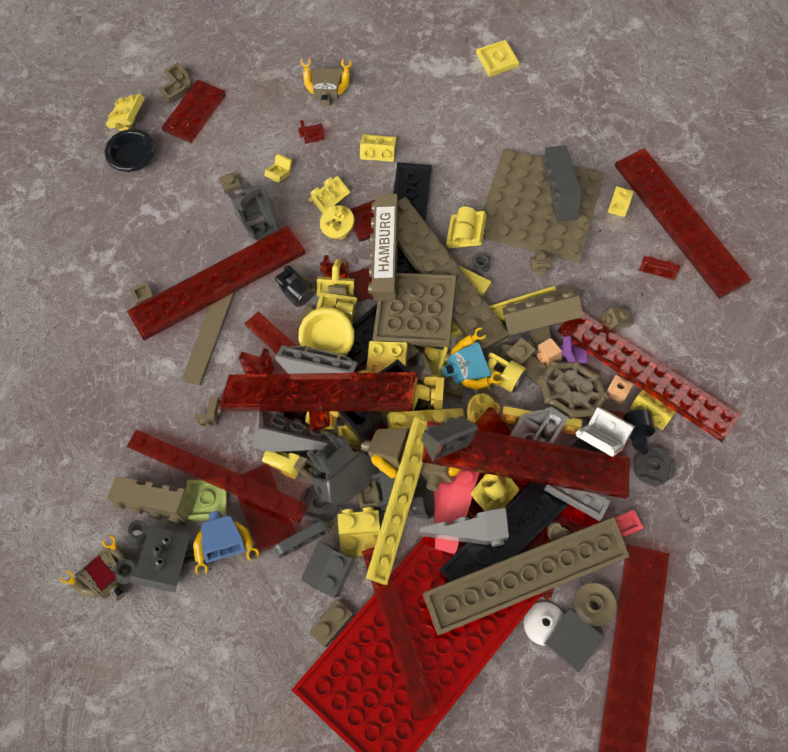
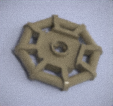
(564, 399)

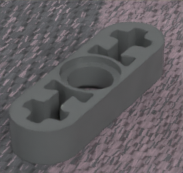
(302, 538)

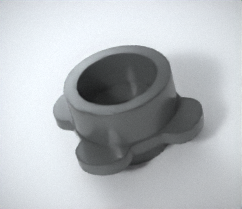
(481, 258)

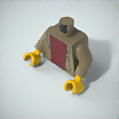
(98, 575)

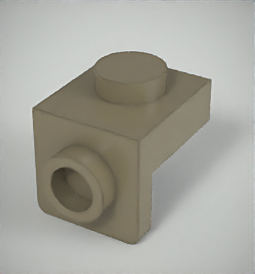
(616, 317)
(521, 351)
(212, 415)

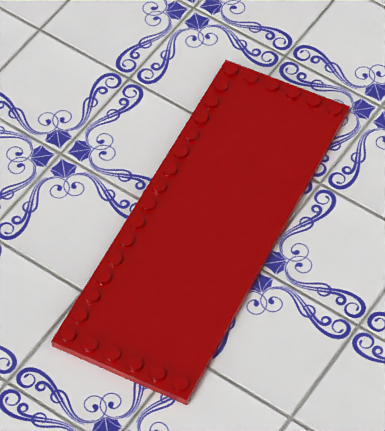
(358, 679)

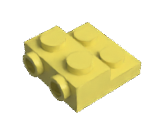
(358, 530)

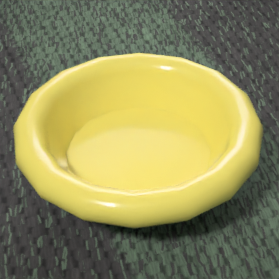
(327, 330)

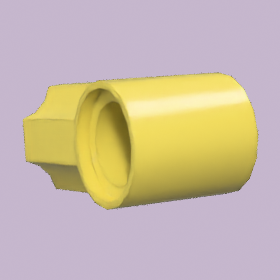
(282, 462)

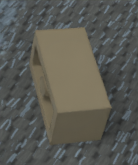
(305, 467)

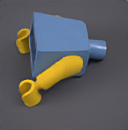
(221, 539)

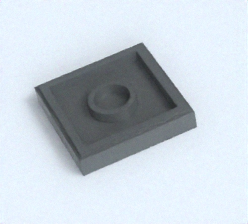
(573, 640)

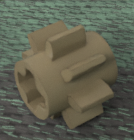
(540, 263)

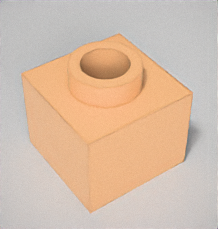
(549, 352)
(616, 394)

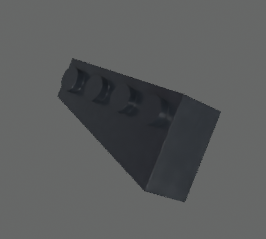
(365, 422)

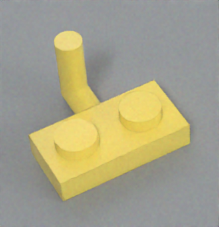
(324, 282)

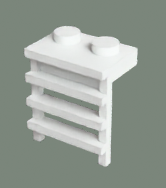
(606, 432)

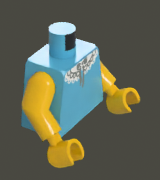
(469, 365)

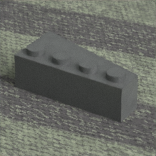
(562, 183)

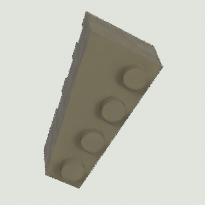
(543, 310)
(151, 499)

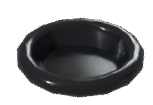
(130, 150)

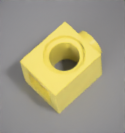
(620, 201)

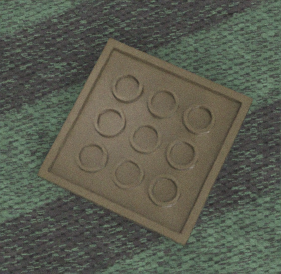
(419, 313)

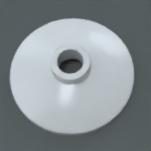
(533, 621)

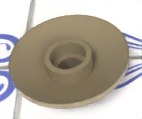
(601, 597)

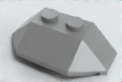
(313, 360)
(540, 425)

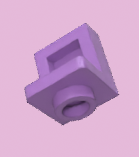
(573, 353)

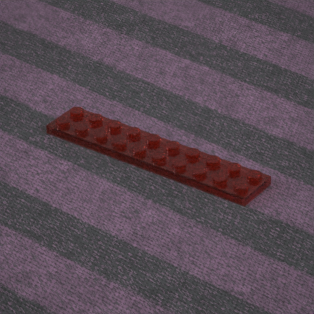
(682, 223)
(215, 283)
(651, 376)
(320, 392)
(540, 463)
(634, 652)

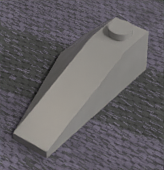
(278, 433)
(485, 529)

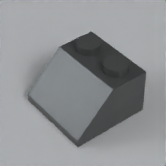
(448, 437)
(328, 569)

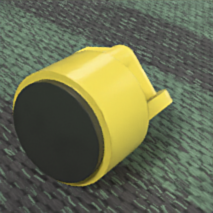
(511, 376)

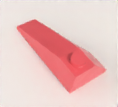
(453, 502)

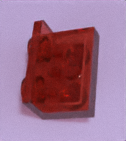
(257, 365)

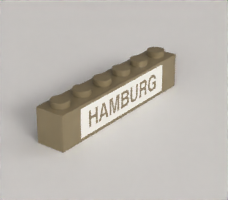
(384, 247)

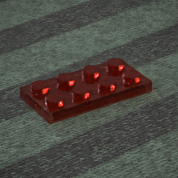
(193, 111)
(265, 526)

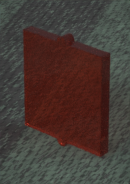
(361, 282)

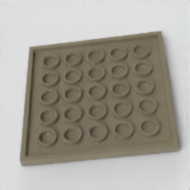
(523, 211)

